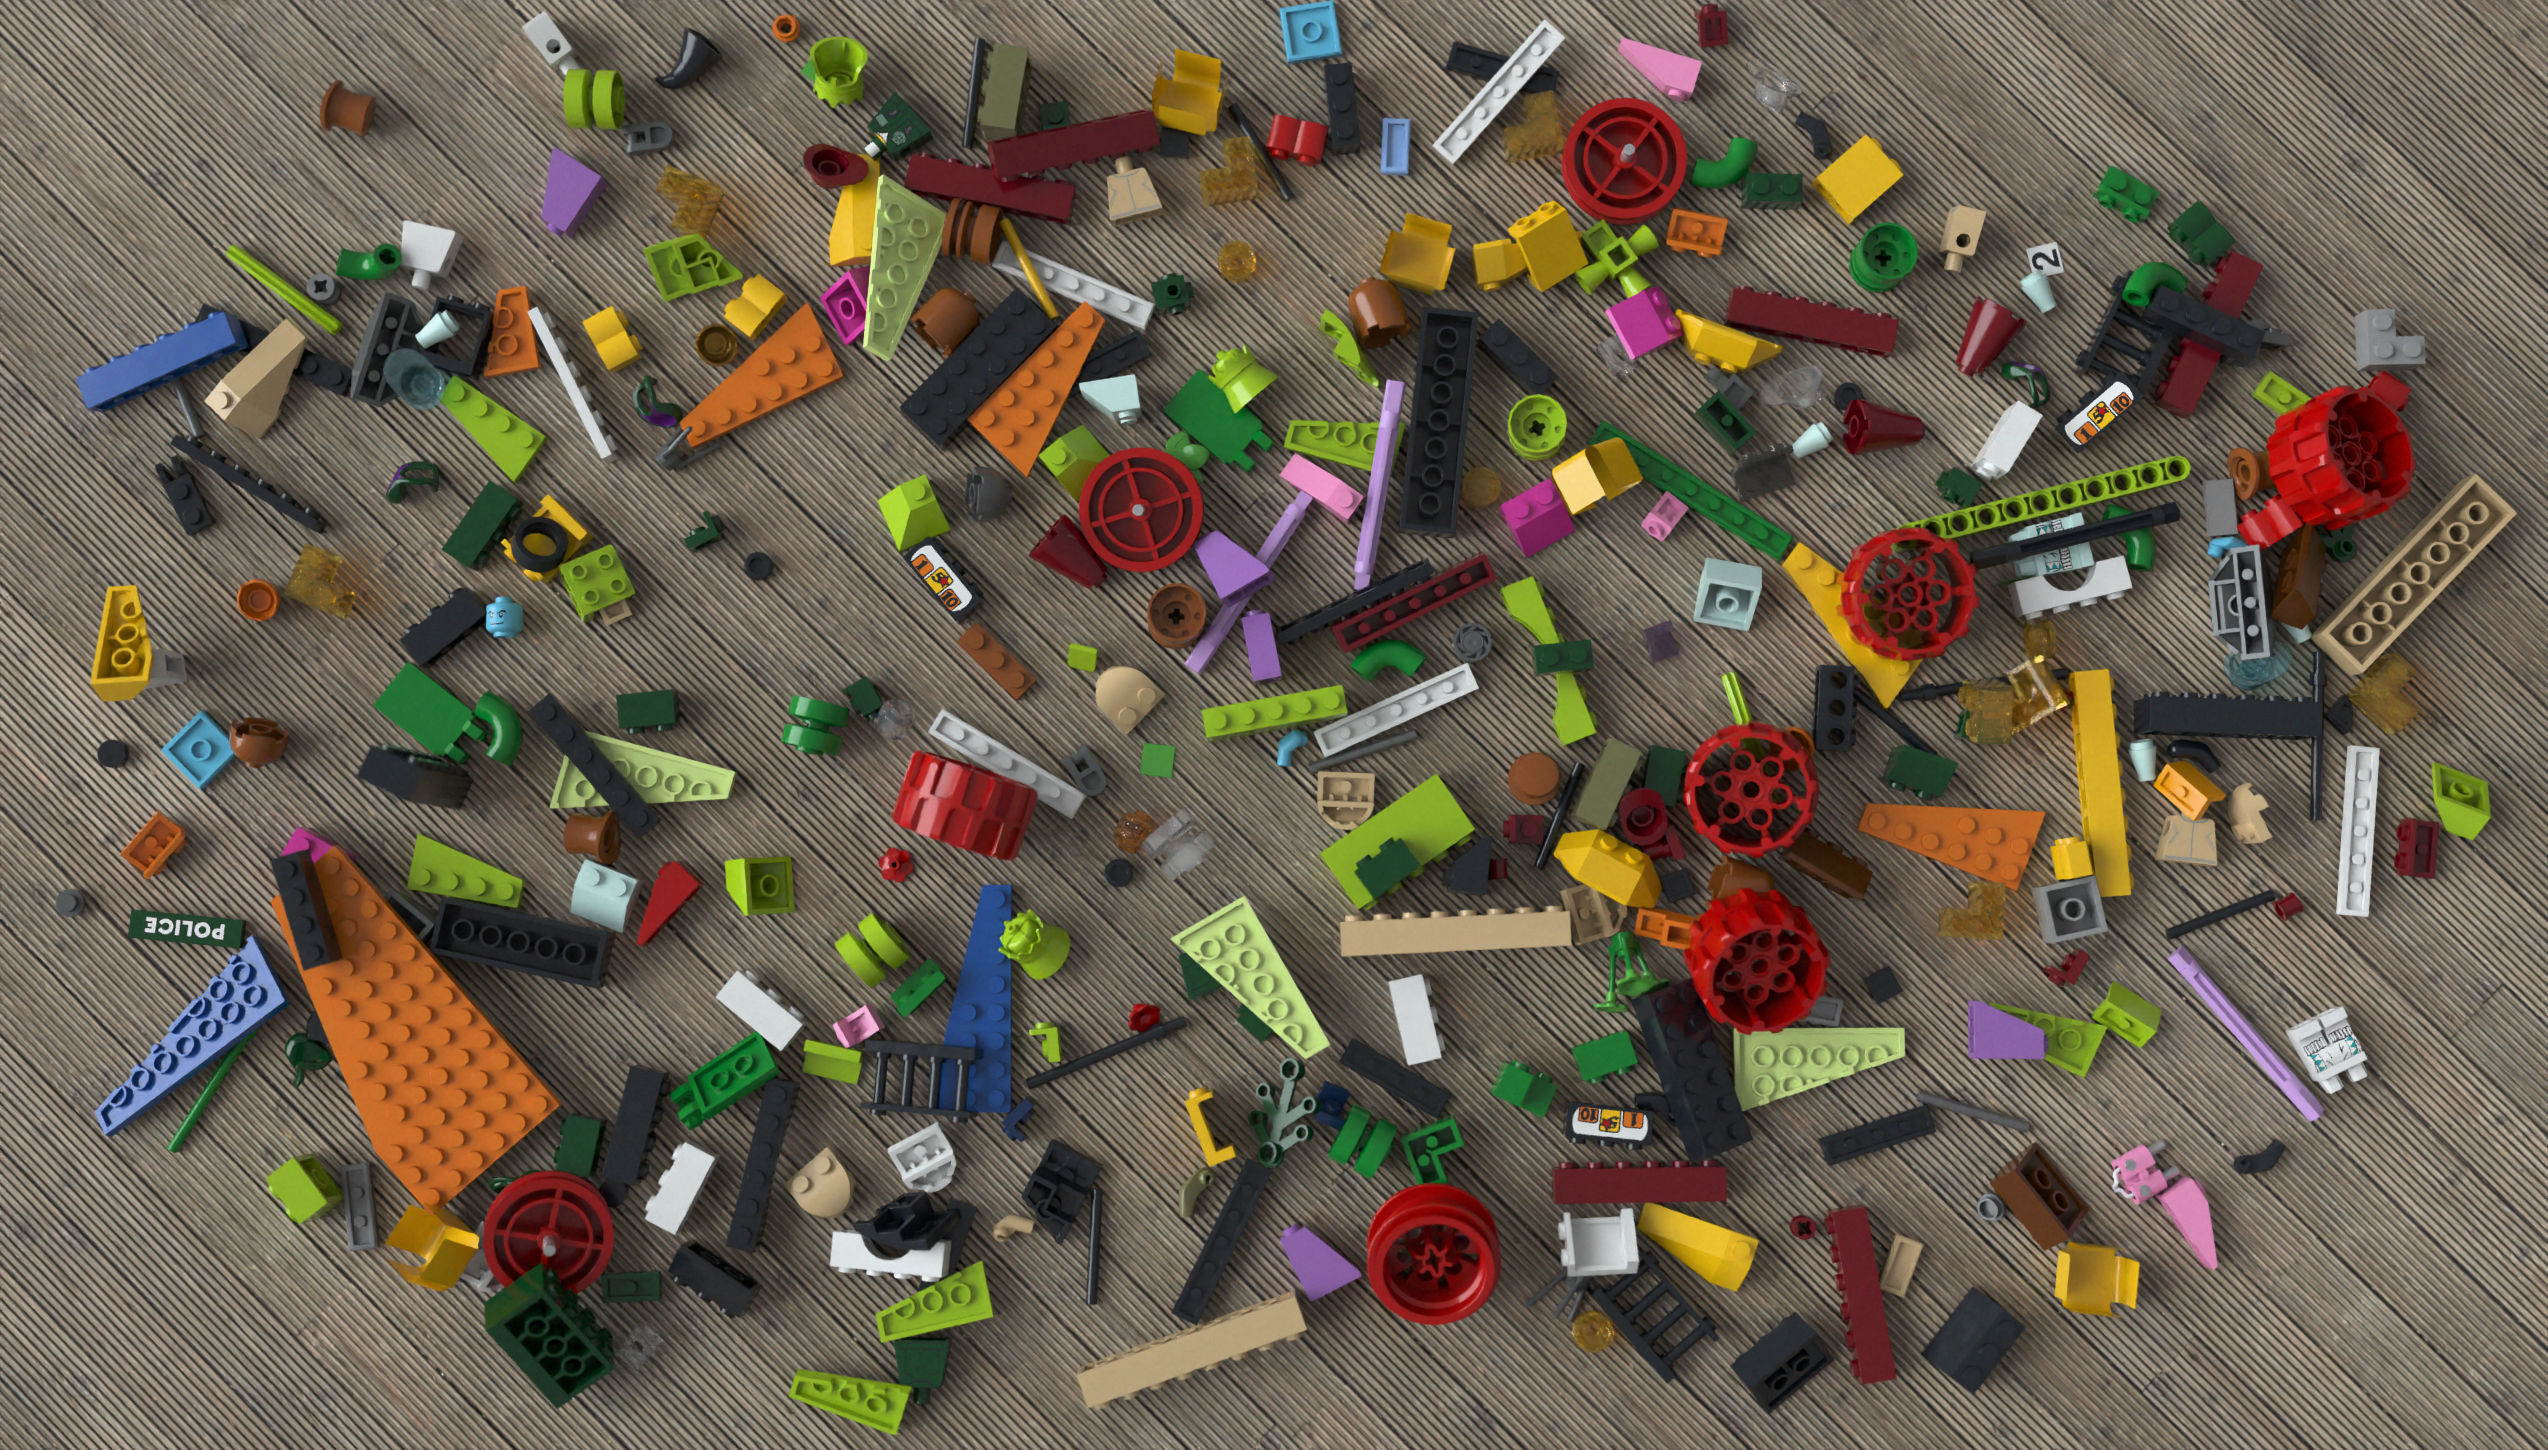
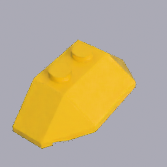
(1723, 345)
(1610, 867)

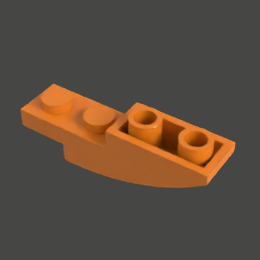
(1666, 926)

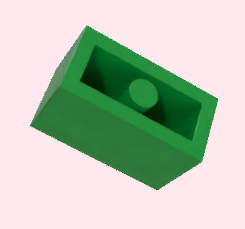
(1604, 1056)

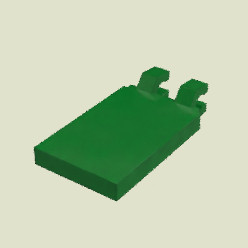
(1210, 420)
(429, 713)
(725, 1080)

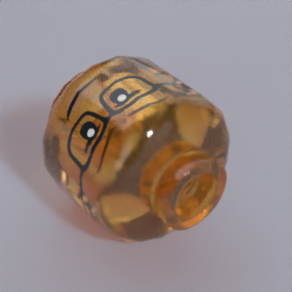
(1132, 831)

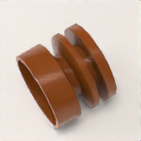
(966, 230)
(1190, 607)

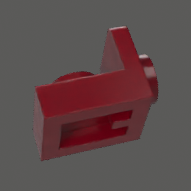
(1711, 25)
(1523, 829)
(1672, 844)
(2072, 967)

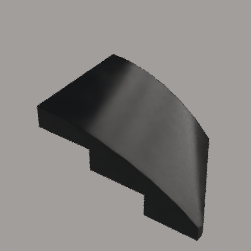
(1060, 1187)
(908, 1223)

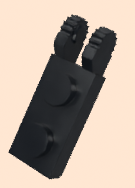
(185, 497)

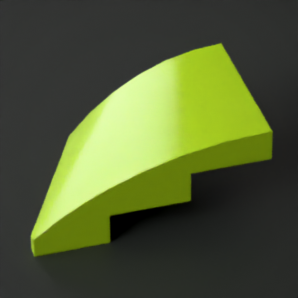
(688, 266)
(1348, 349)

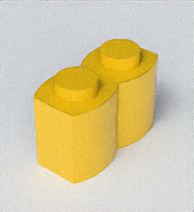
(755, 306)
(612, 339)
(2071, 858)

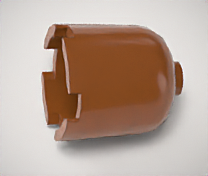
(1377, 313)
(946, 319)
(1737, 874)

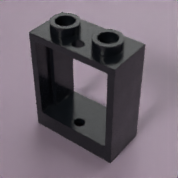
(479, 311)

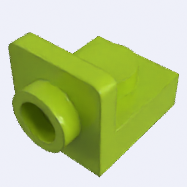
(1051, 1045)

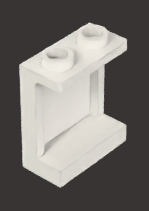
(1599, 1245)

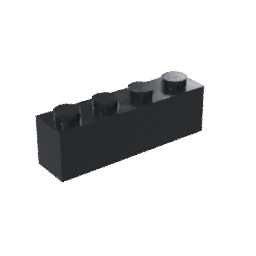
(2203, 324)
(306, 909)
(636, 1124)

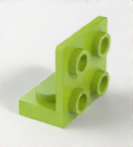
(596, 581)

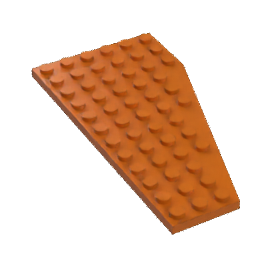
(415, 1049)

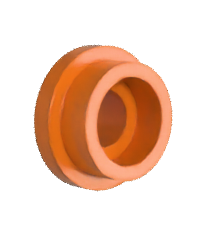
(786, 20)

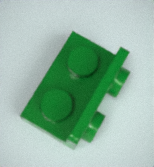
(2125, 195)
(918, 987)

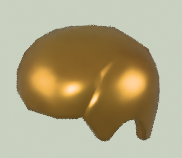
(716, 345)

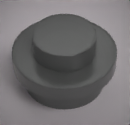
(70, 903)
(1991, 1207)

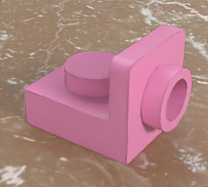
(1664, 516)

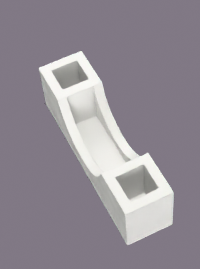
(2103, 579)
(855, 1251)

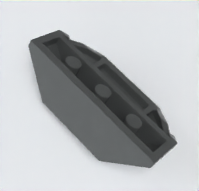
(388, 329)
(2243, 603)

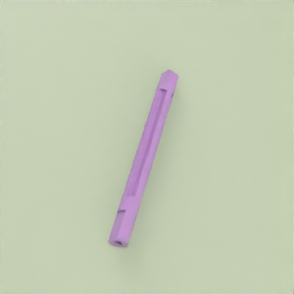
(1379, 482)
(1267, 555)
(2246, 1034)

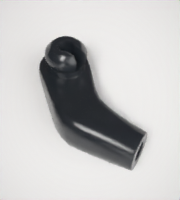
(1819, 134)
(2196, 751)
(1657, 1101)
(2260, 1162)

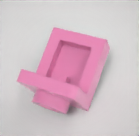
(858, 1026)

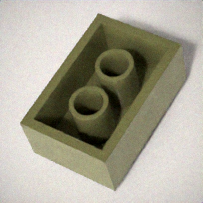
(1005, 92)
(1607, 784)

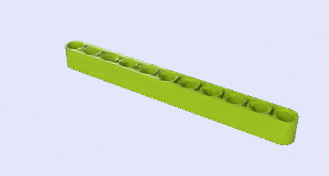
(2052, 500)

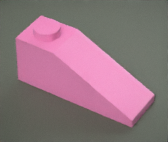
(1665, 70)
(1323, 487)
(2191, 1214)

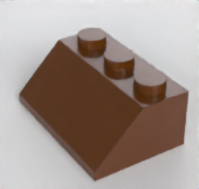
(2299, 579)
(1828, 865)
(2040, 1197)

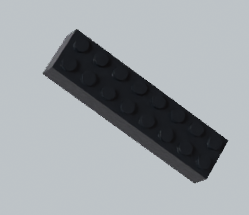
(1438, 422)

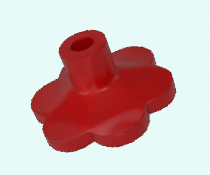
(903, 866)
(1143, 1017)

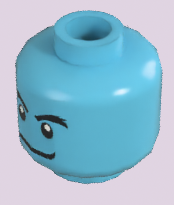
(504, 618)

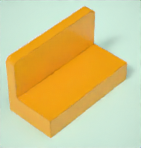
(2188, 788)

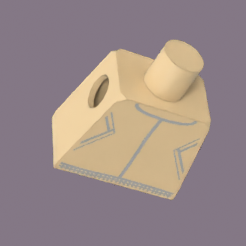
(1131, 194)
(1962, 224)
(2187, 841)

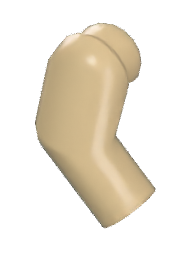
(1010, 1225)

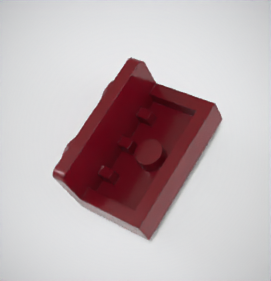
(2417, 848)

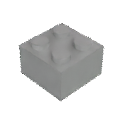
(2069, 909)

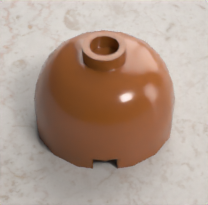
(258, 741)

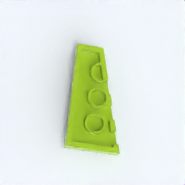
(498, 431)
(1338, 442)
(449, 872)
(2070, 1041)
(945, 1304)
(861, 1400)

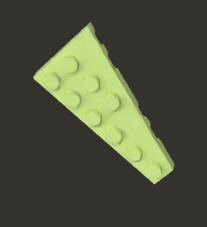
(902, 255)
(652, 773)
(1245, 962)
(1803, 1058)

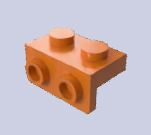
(1696, 232)
(155, 844)

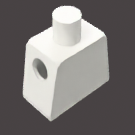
(547, 38)
(428, 252)

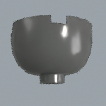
(987, 494)

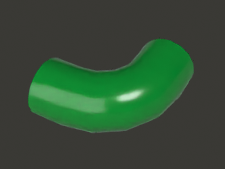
(1729, 169)
(369, 266)
(2150, 277)
(2140, 543)
(1388, 654)
(506, 727)

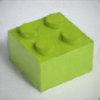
(304, 1188)

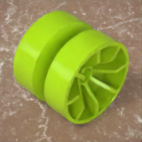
(594, 99)
(879, 945)

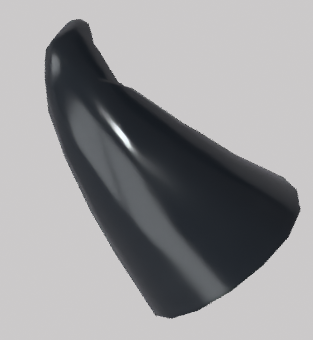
(695, 60)

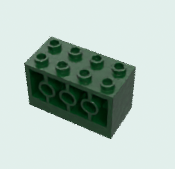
(549, 1335)

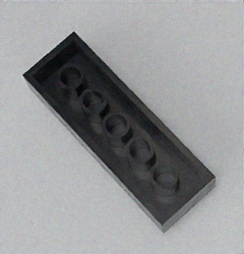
(977, 369)
(2227, 718)
(415, 776)
(522, 942)
(1691, 1070)

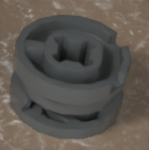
(1471, 643)

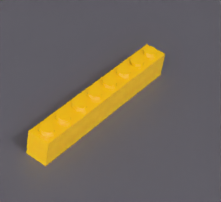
(2100, 780)

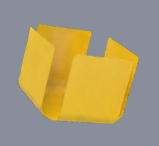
(1192, 97)
(1419, 255)
(1611, 467)
(439, 1239)
(2093, 1277)

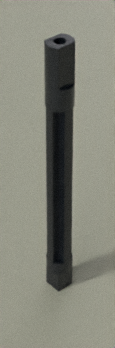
(2073, 536)

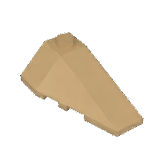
(255, 387)

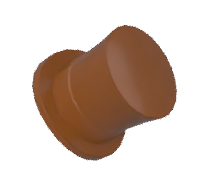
(347, 110)
(2249, 472)
(1534, 778)
(593, 836)

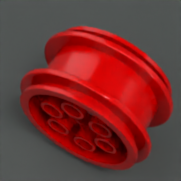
(1421, 1215)

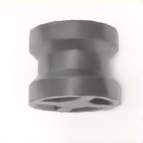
(329, 294)

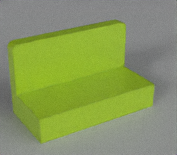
(2128, 1015)
(833, 1061)

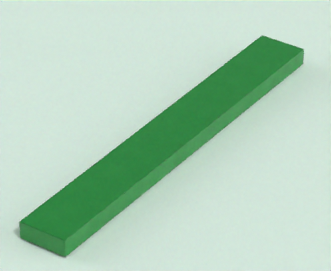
(1700, 496)

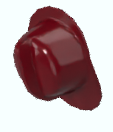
(834, 167)
(1643, 816)

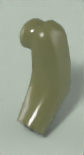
(1192, 1188)

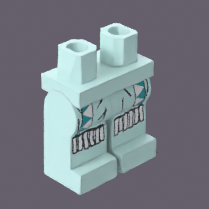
(2056, 561)

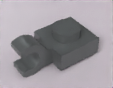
(1732, 389)

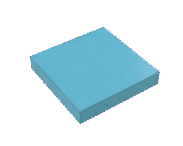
(1310, 32)
(200, 750)

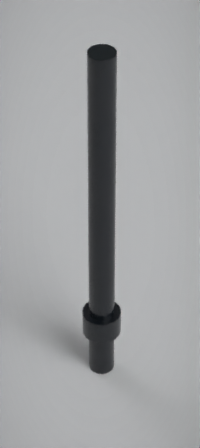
(2318, 681)
(1929, 692)
(1158, 1031)

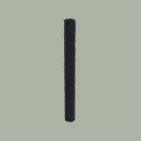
(973, 93)
(1261, 152)
(1891, 721)
(1559, 815)
(2220, 914)
(1094, 1246)

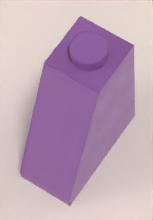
(569, 194)
(1231, 568)
(1261, 647)
(2001, 1035)
(1316, 1262)

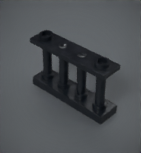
(2148, 359)
(937, 1056)
(1645, 1341)

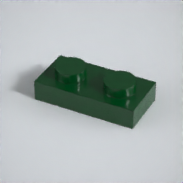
(631, 1286)

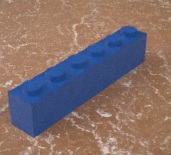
(162, 361)

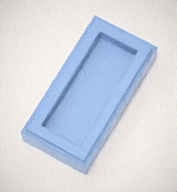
(1395, 147)

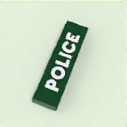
(187, 928)

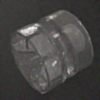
(1183, 851)

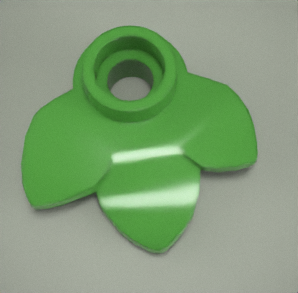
(1191, 455)

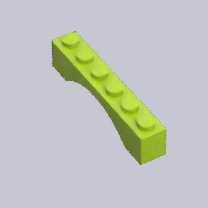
(1526, 606)

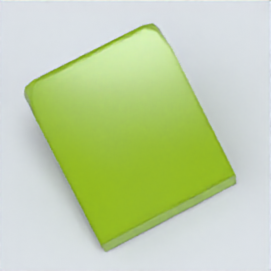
(1082, 657)

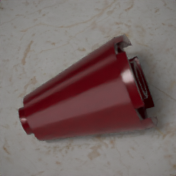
(1986, 336)
(1879, 428)
(1069, 554)

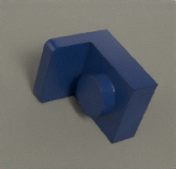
(1332, 1102)
(1021, 1115)

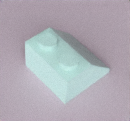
(1115, 398)
(1728, 594)
(605, 895)

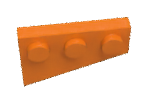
(513, 336)

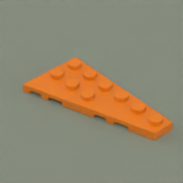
(777, 374)
(1031, 399)
(1974, 840)

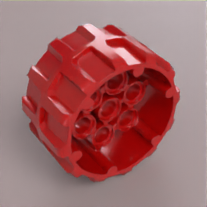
(2341, 457)
(1961, 591)
(1735, 793)
(964, 805)
(1774, 1000)

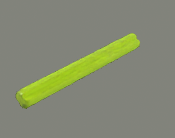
(284, 289)
(1743, 715)

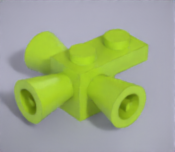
(1615, 258)

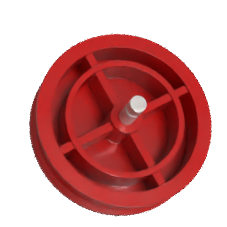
(1624, 161)
(1141, 509)
(549, 1221)

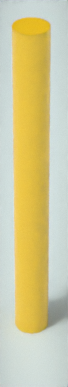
(1028, 269)

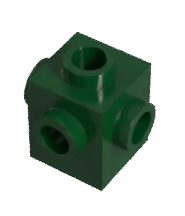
(1165, 301)

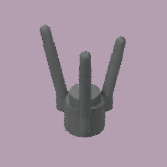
(671, 454)
(1576, 1284)

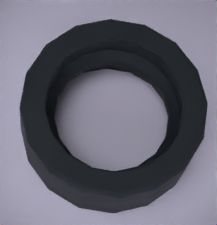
(545, 527)

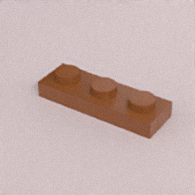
(997, 661)

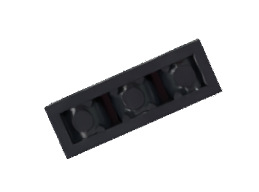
(1824, 695)

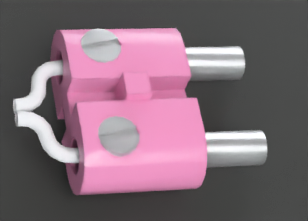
(2140, 1174)

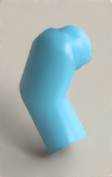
(2219, 545)
(1288, 744)

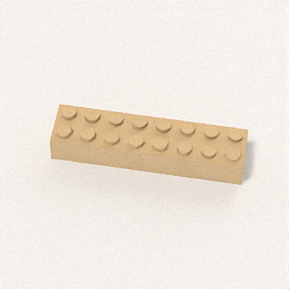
(2413, 575)
(1455, 933)
(1192, 1349)

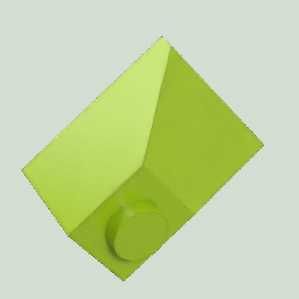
(1073, 459)
(913, 513)
(2460, 801)
(761, 884)

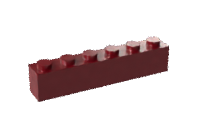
(1073, 143)
(1022, 197)
(1811, 322)
(2195, 363)
(1413, 602)
(1639, 1183)
(1861, 1294)

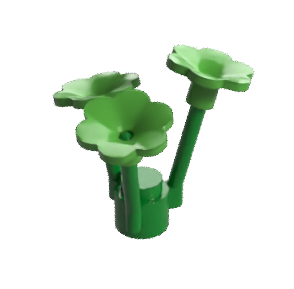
(1626, 947)

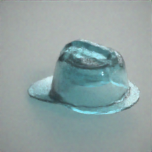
(414, 379)
(2254, 673)

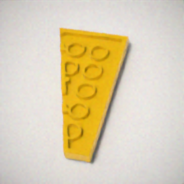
(1818, 583)

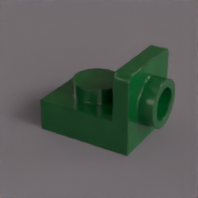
(1055, 115)
(702, 537)

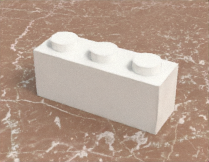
(762, 1009)
(1416, 1019)
(681, 1186)

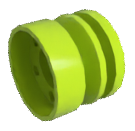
(1544, 413)

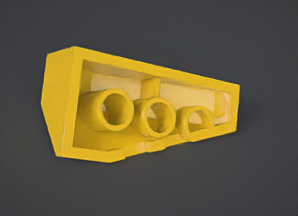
(854, 220)
(1498, 263)
(123, 647)
(1707, 1248)

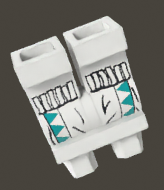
(2328, 1048)

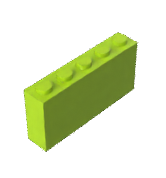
(1274, 713)
(1425, 821)

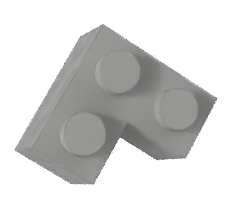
(2380, 347)

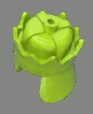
(839, 69)
(1240, 376)
(1035, 945)

